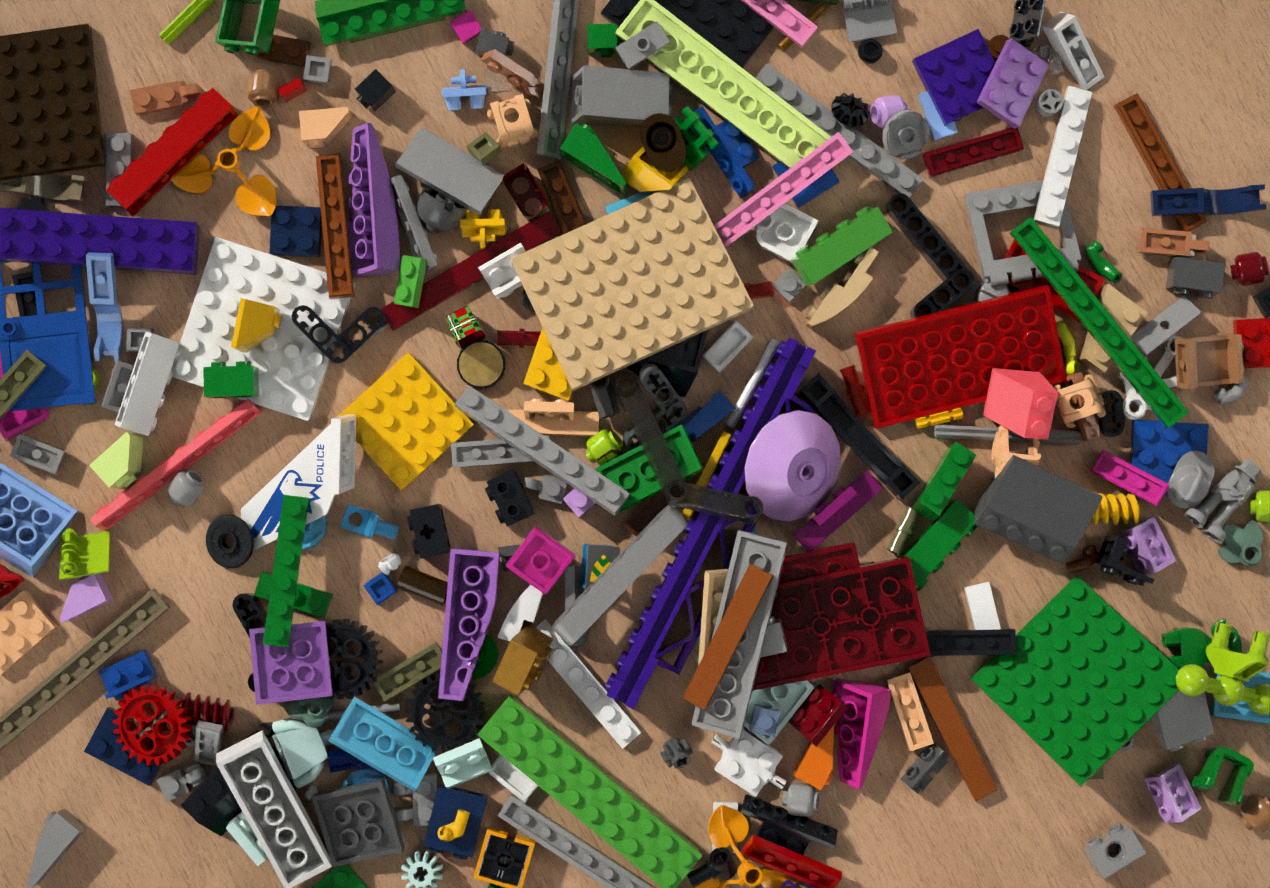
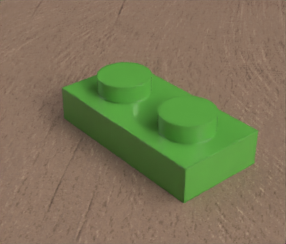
(410, 281)

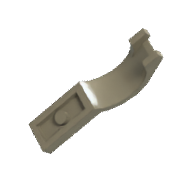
(47, 187)

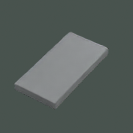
(450, 171)

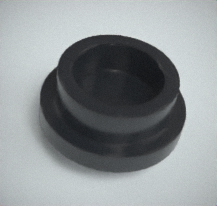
(870, 51)

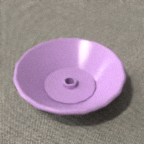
(777, 461)

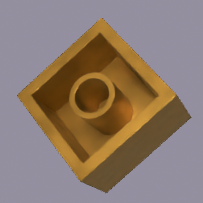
(523, 660)

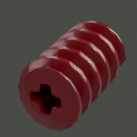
(209, 712)

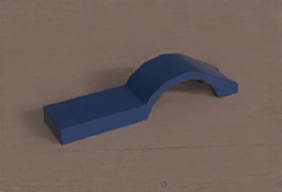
(1206, 201)

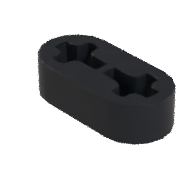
(1117, 414)

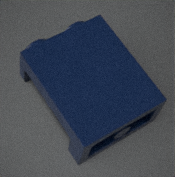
(445, 811)

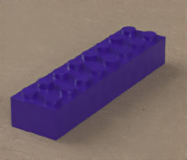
(68, 237)

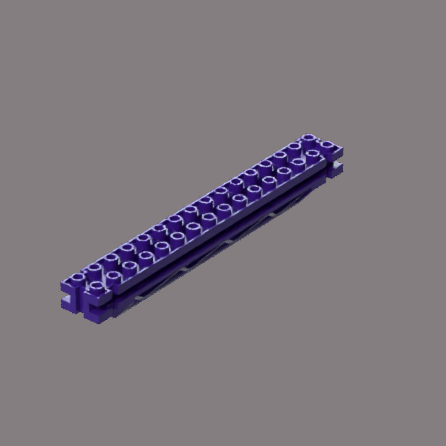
(643, 655)

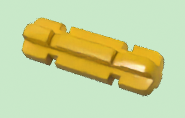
(939, 418)

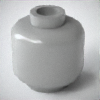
(185, 488)
(801, 799)

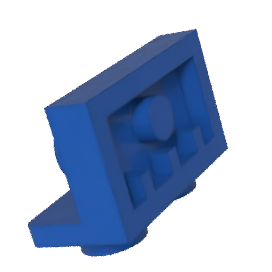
(128, 674)

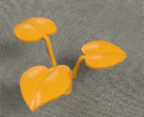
(256, 195)
(730, 827)

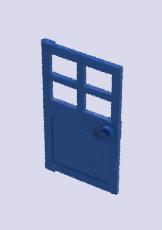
(55, 339)

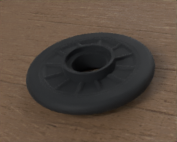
(242, 536)

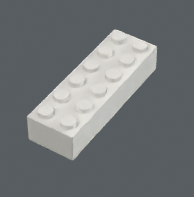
(273, 810)

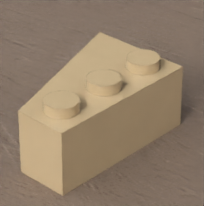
(1127, 316)

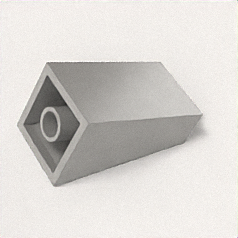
(618, 96)

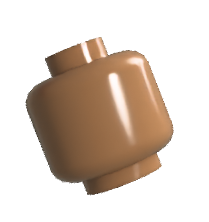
(263, 88)
(1256, 813)

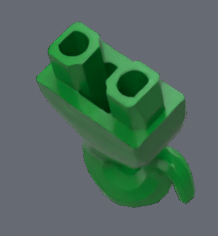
(1192, 643)

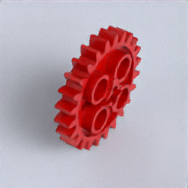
(166, 742)

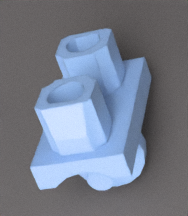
(453, 94)

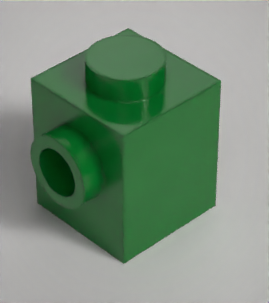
(602, 40)

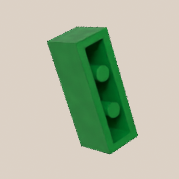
(943, 481)

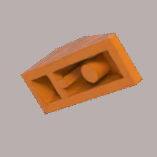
(817, 763)

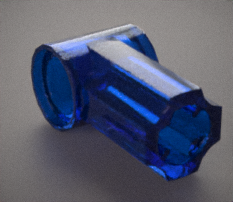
(342, 760)

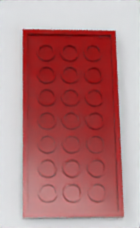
(949, 355)

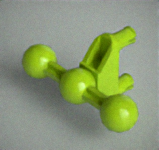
(1233, 668)

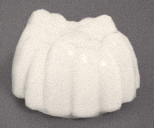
(389, 563)

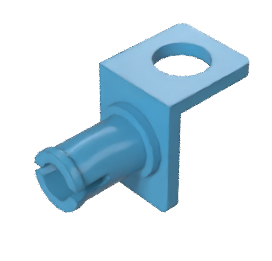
(370, 523)

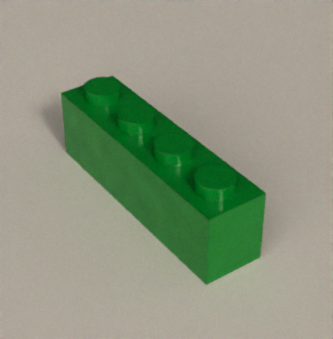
(939, 540)

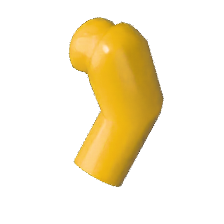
(454, 829)

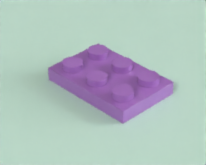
(1012, 83)

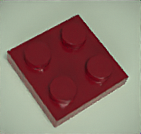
(817, 714)

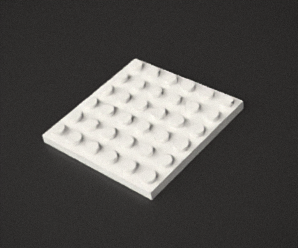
(287, 362)

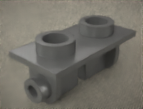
(917, 775)

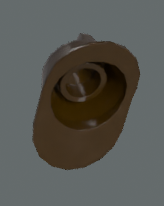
(663, 142)

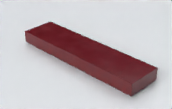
(973, 151)

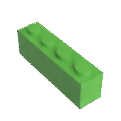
(841, 246)

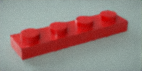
(791, 863)

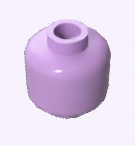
(885, 108)

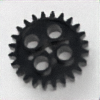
(344, 636)
(438, 734)

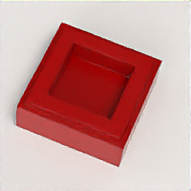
(292, 89)

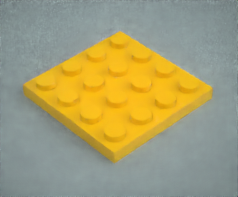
(406, 421)

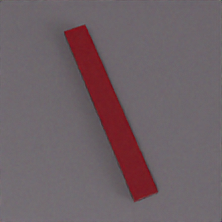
(467, 272)

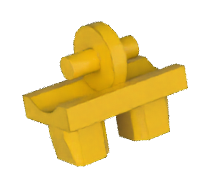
(483, 229)

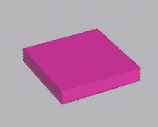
(540, 560)

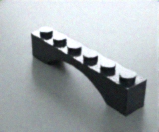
(858, 437)

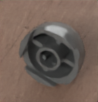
(439, 211)

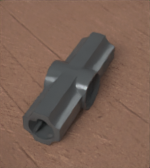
(605, 399)

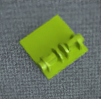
(84, 554)

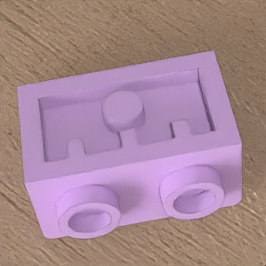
(1148, 547)
(1173, 794)

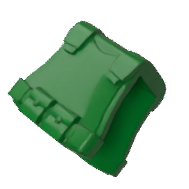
(1233, 788)

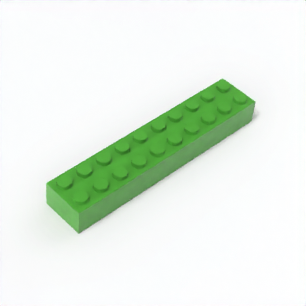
(590, 793)

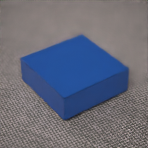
(380, 588)

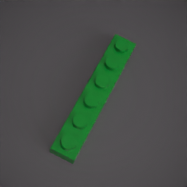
(286, 571)

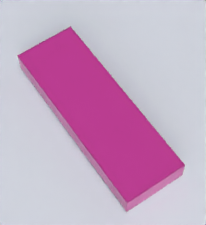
(1130, 478)

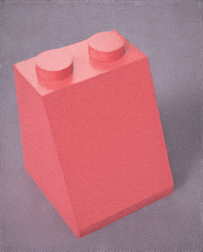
(1021, 402)

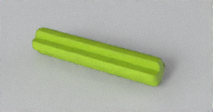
(184, 19)

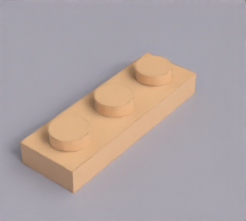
(909, 711)

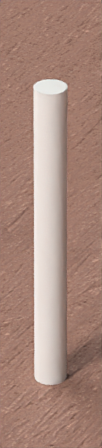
(752, 383)

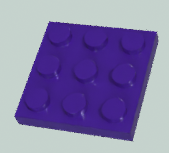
(956, 75)

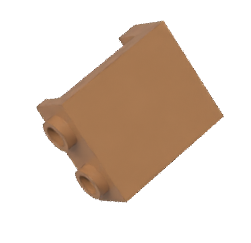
(1209, 360)

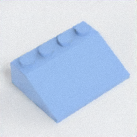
(29, 522)

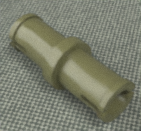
(903, 531)

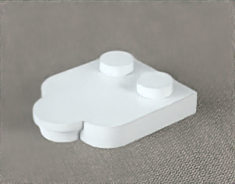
(785, 231)

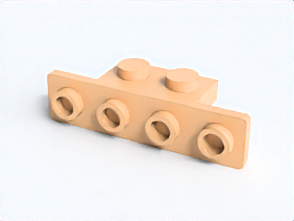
(557, 418)

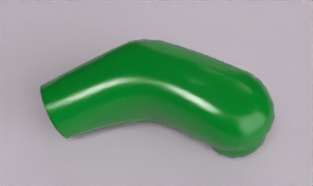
(1101, 265)

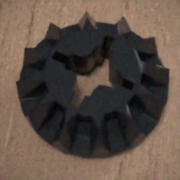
(843, 114)

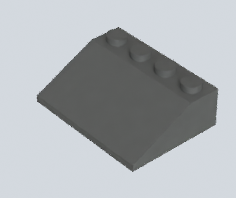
(1036, 509)

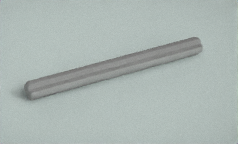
(989, 433)

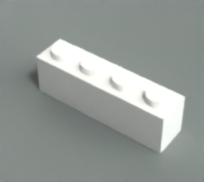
(147, 384)

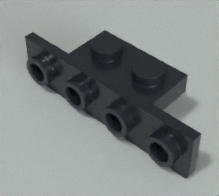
(786, 829)

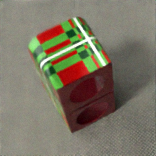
(520, 171)
(464, 327)

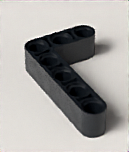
(931, 256)

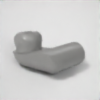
(1225, 397)

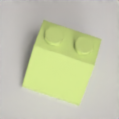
(121, 462)

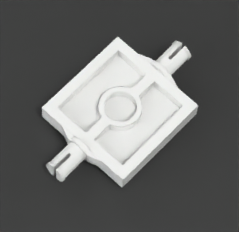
(748, 762)

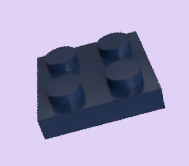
(296, 231)

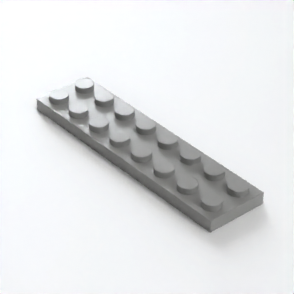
(732, 697)

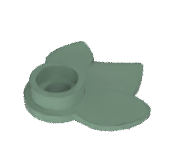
(1239, 541)
(311, 710)

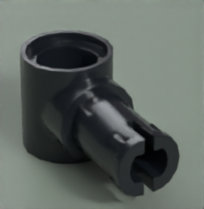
(719, 865)

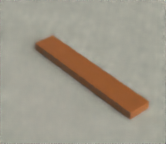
(1155, 154)
(335, 226)
(728, 636)
(952, 728)

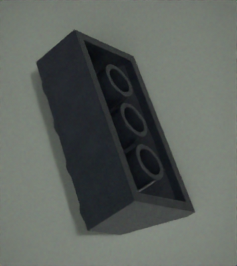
(214, 803)

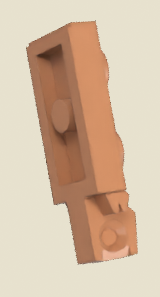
(514, 72)
(163, 96)
(1170, 243)
(1088, 426)

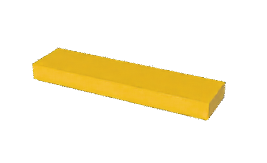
(710, 466)

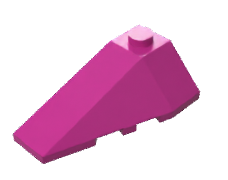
(859, 727)

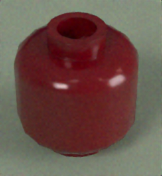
(1249, 268)

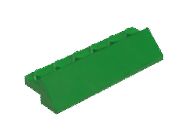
(367, 19)

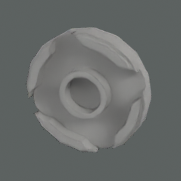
(905, 134)

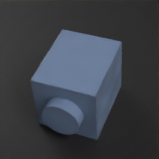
(764, 720)

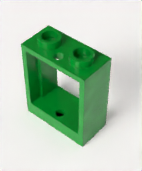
(230, 22)

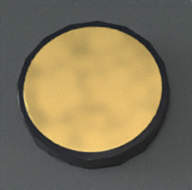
(481, 364)

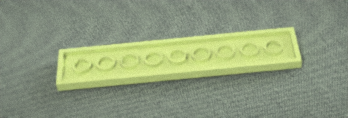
(726, 86)

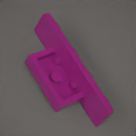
(836, 512)

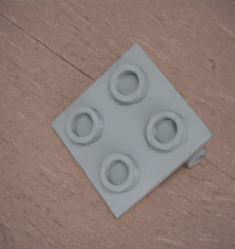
(868, 19)

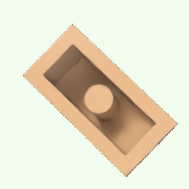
(322, 125)

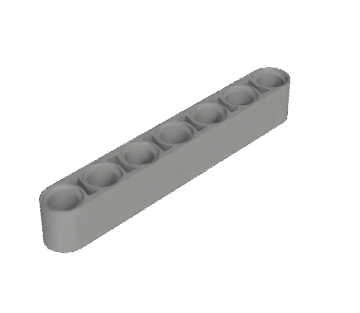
(620, 574)

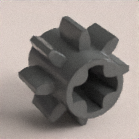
(676, 752)

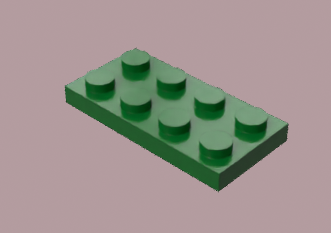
(635, 474)

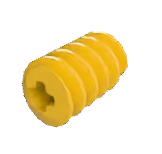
(1117, 508)

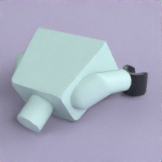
(299, 748)

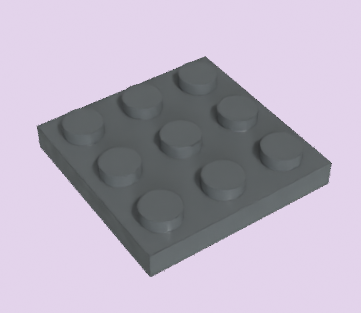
(358, 822)

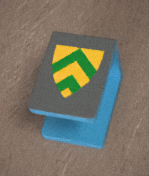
(594, 561)

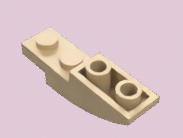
(839, 298)

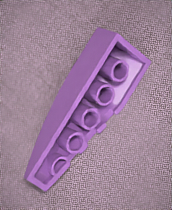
(372, 209)
(467, 616)

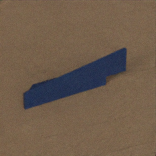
(705, 418)

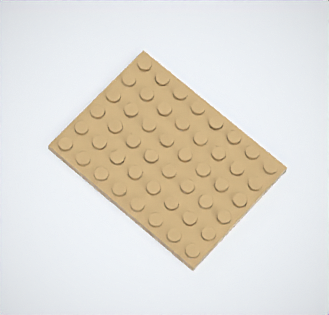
(631, 284)

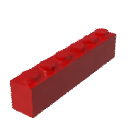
(172, 151)

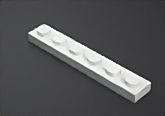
(1062, 157)
(589, 689)

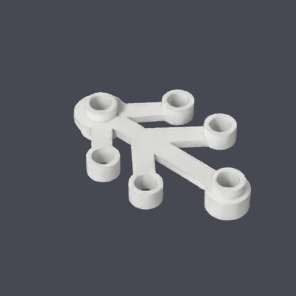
(1133, 397)

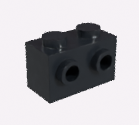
(510, 498)

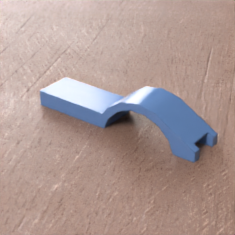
(107, 308)

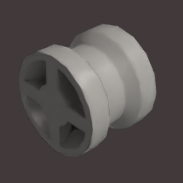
(1053, 100)

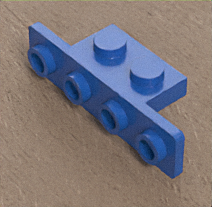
(731, 154)

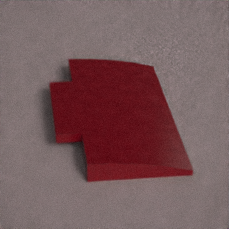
(843, 616)

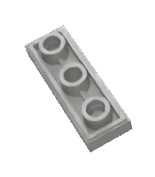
(1173, 319)

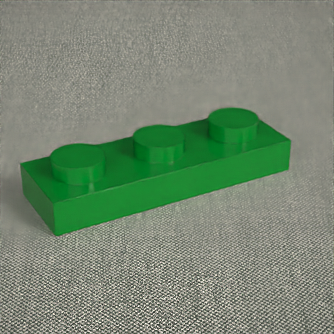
(307, 598)

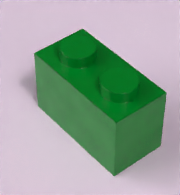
(231, 381)

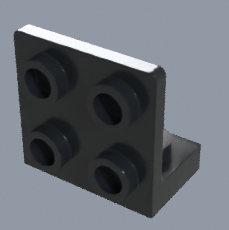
(1110, 553)

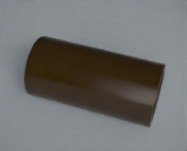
(423, 585)

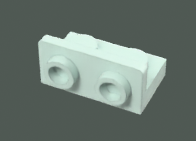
(463, 763)
(246, 838)

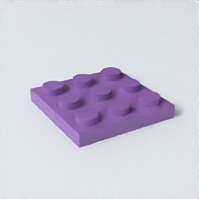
(295, 670)

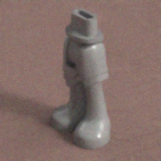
(1233, 489)

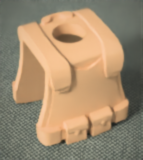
(516, 132)
(1090, 393)
(1001, 453)

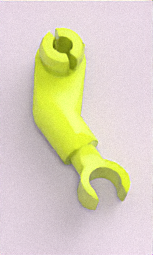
(1069, 348)

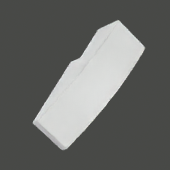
(523, 609)

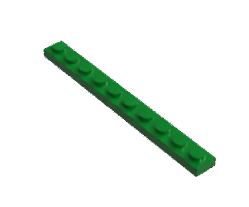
(1099, 323)

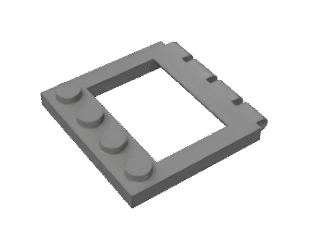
(1003, 200)

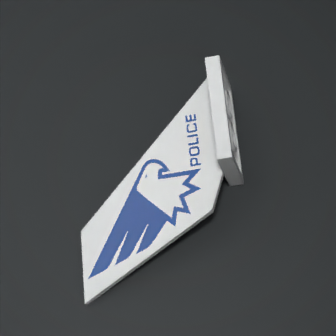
(315, 473)

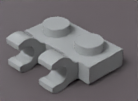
(422, 798)

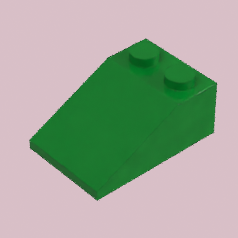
(587, 153)

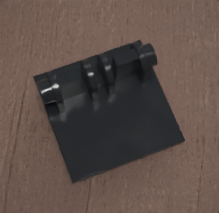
(1027, 21)

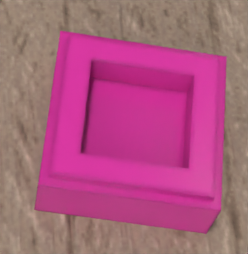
(466, 27)

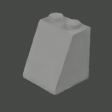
(1182, 721)

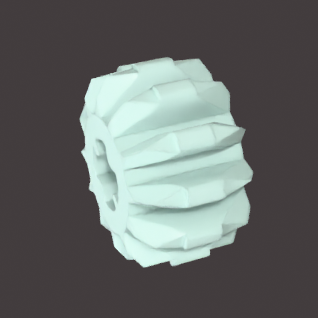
(414, 865)

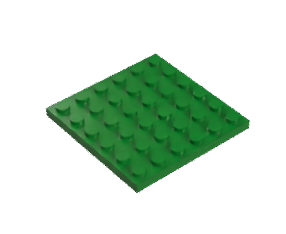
(1079, 681)

